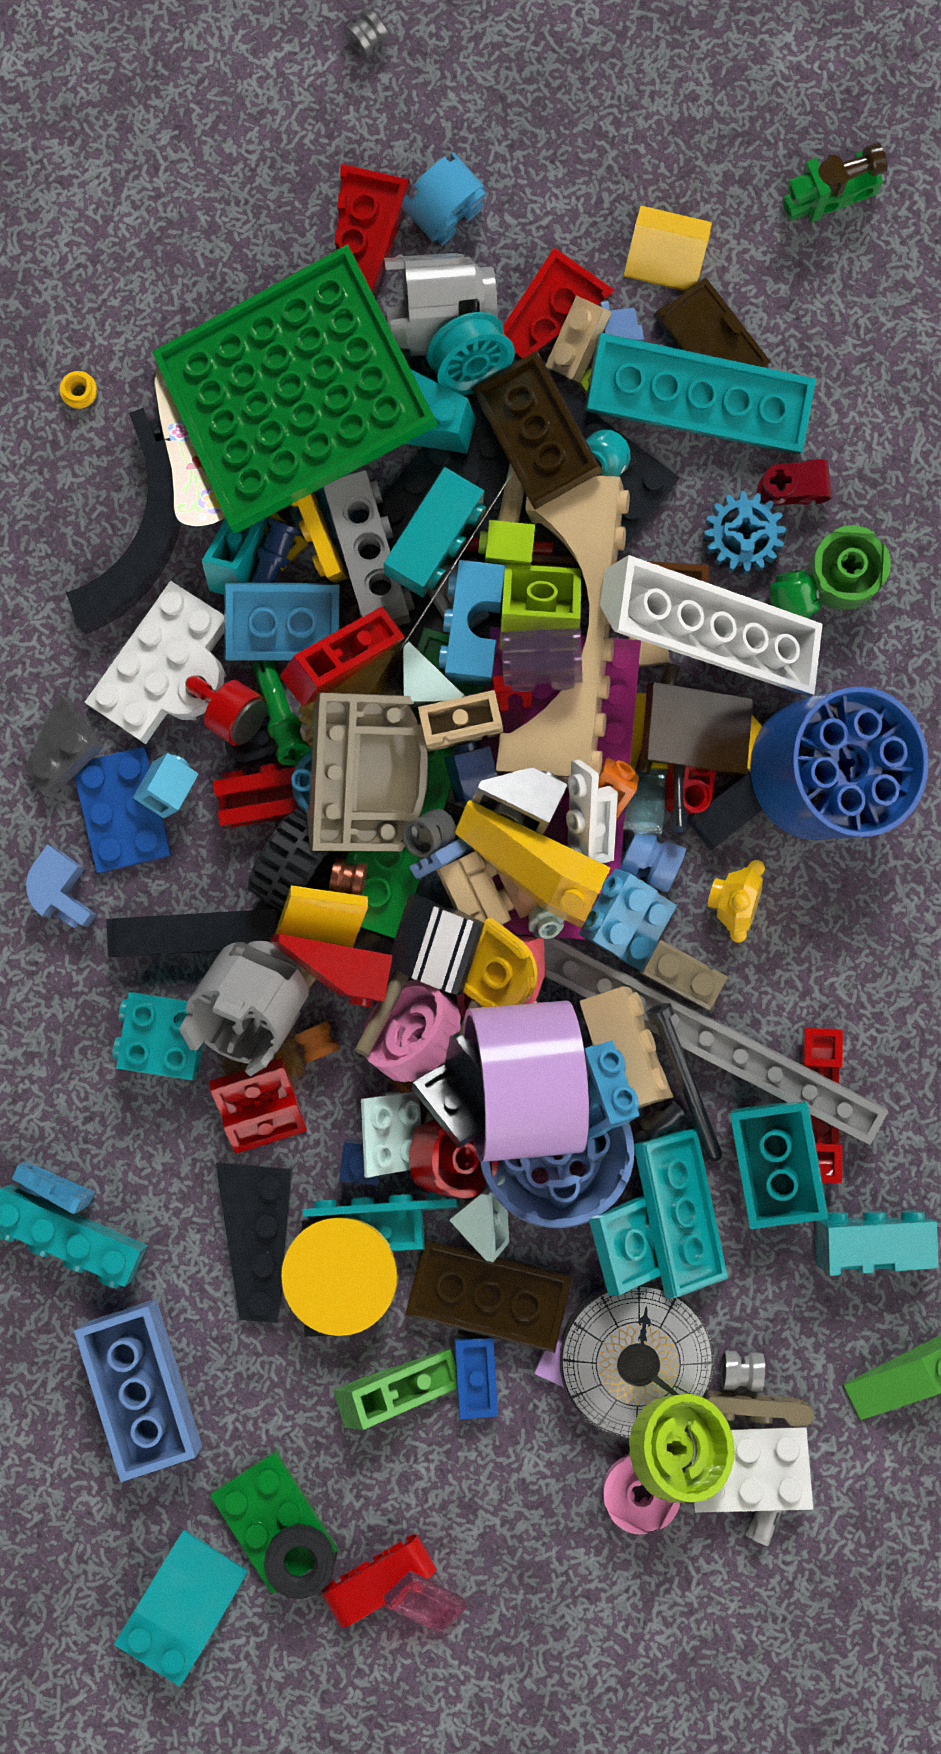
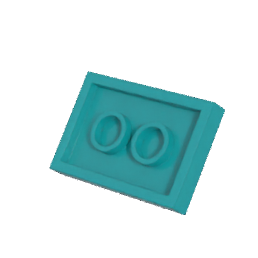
(625, 1246)

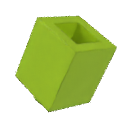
(507, 543)

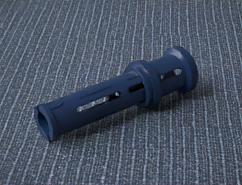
(274, 551)

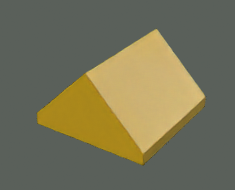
(667, 249)

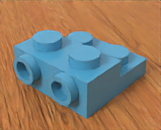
(627, 918)
(609, 1094)

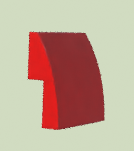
(258, 1106)

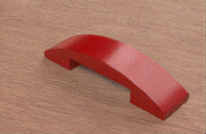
(824, 1054)

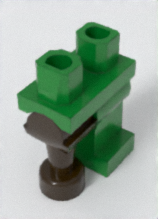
(835, 183)

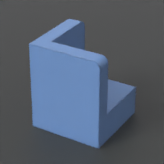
(623, 323)

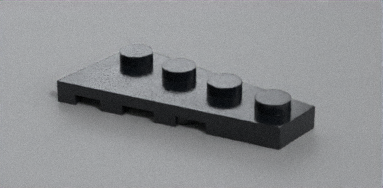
(256, 1229)

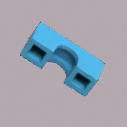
(475, 590)

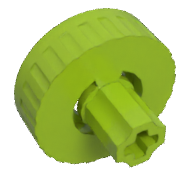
(663, 1448)

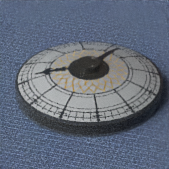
(632, 1351)

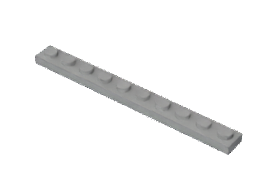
(723, 1044)

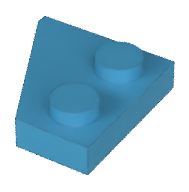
(53, 1187)

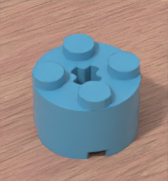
(445, 197)

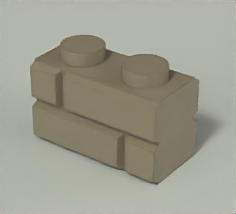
(683, 975)

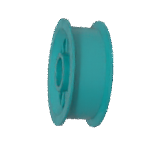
(469, 351)

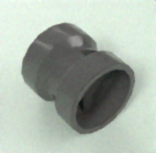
(429, 833)

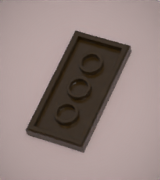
(536, 430)
(489, 1297)

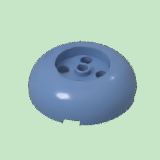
(564, 1197)

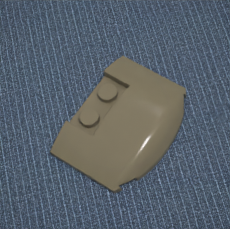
(365, 772)

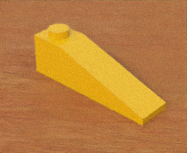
(542, 868)

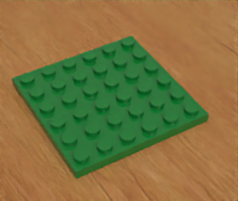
(293, 389)

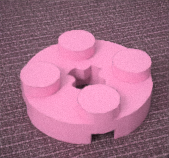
(620, 1503)

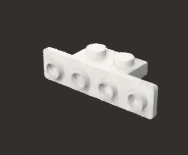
(591, 814)

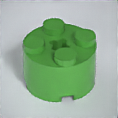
(864, 556)

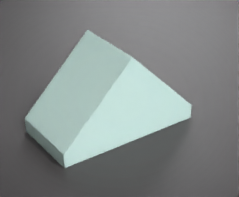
(424, 681)
(484, 1223)

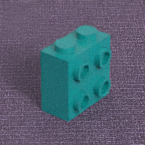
(153, 1038)

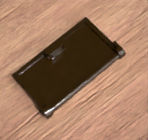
(698, 327)

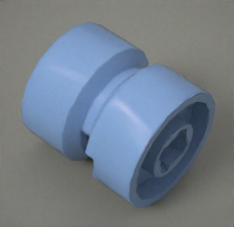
(653, 860)

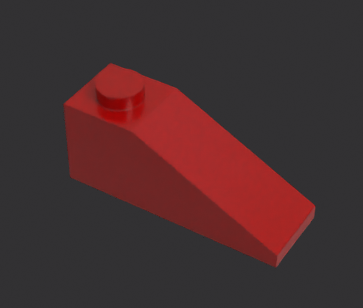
(340, 656)
(343, 969)

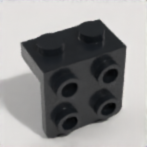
(456, 1091)

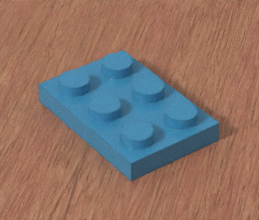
(277, 618)

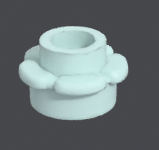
(544, 923)

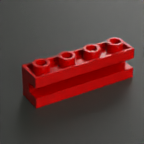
(255, 796)

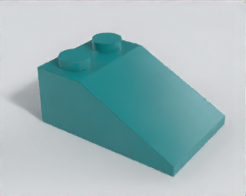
(181, 1608)

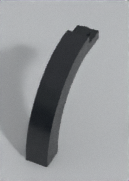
(150, 550)

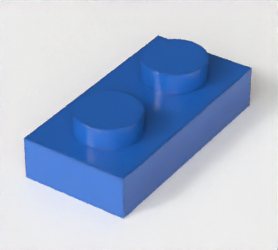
(476, 1377)

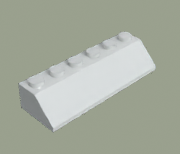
(711, 624)

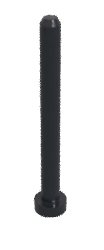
(661, 1016)

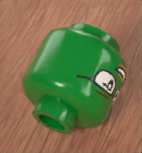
(795, 593)

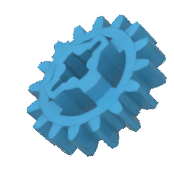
(760, 532)

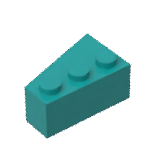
(876, 1242)

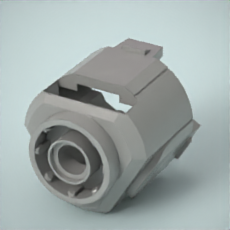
(435, 293)
(246, 1004)

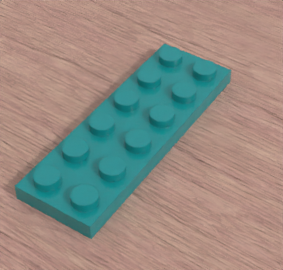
(699, 394)

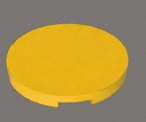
(339, 1276)

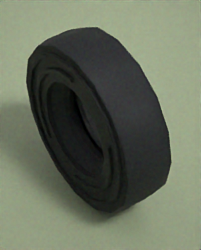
(299, 1586)

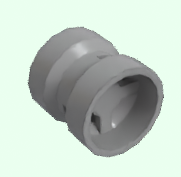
(743, 1371)

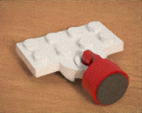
(173, 672)

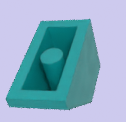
(233, 556)

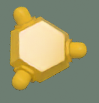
(738, 899)

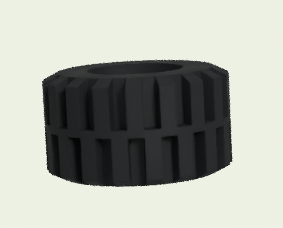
(287, 862)

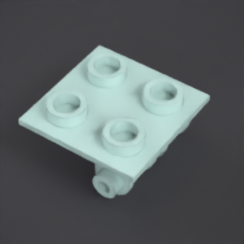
(388, 1131)

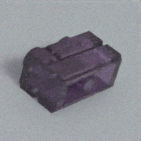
(542, 658)

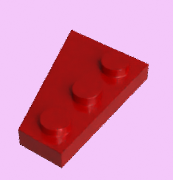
(548, 300)

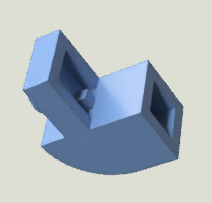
(49, 885)

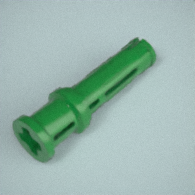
(283, 724)

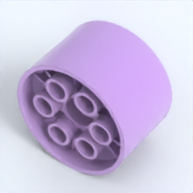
(530, 1080)

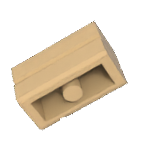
(461, 720)
(473, 890)

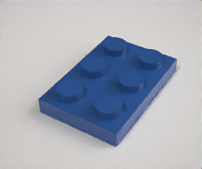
(118, 825)

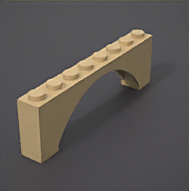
(569, 727)

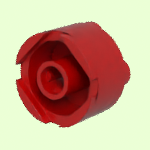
(444, 1167)

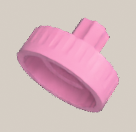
(422, 1040)

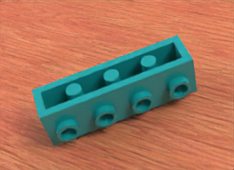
(70, 1237)

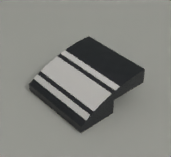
(435, 944)

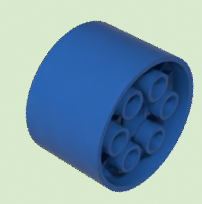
(886, 783)

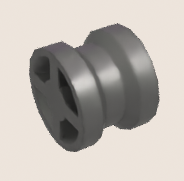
(366, 33)

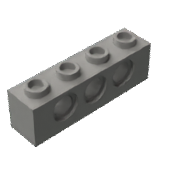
(344, 498)

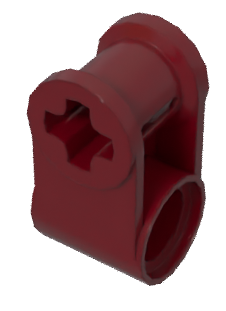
(801, 483)

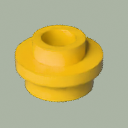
(72, 380)

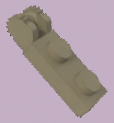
(762, 1407)

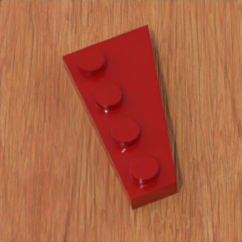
(369, 217)

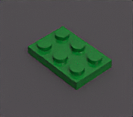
(261, 1505)

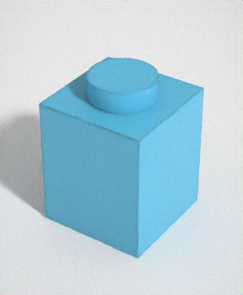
(166, 785)

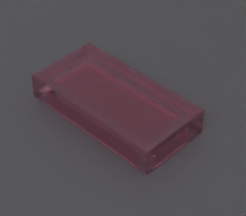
(424, 1602)

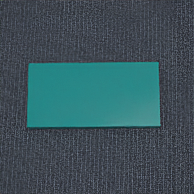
(680, 1212)

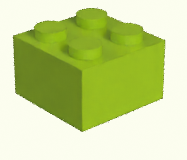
(540, 598)

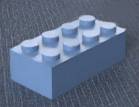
(138, 1390)

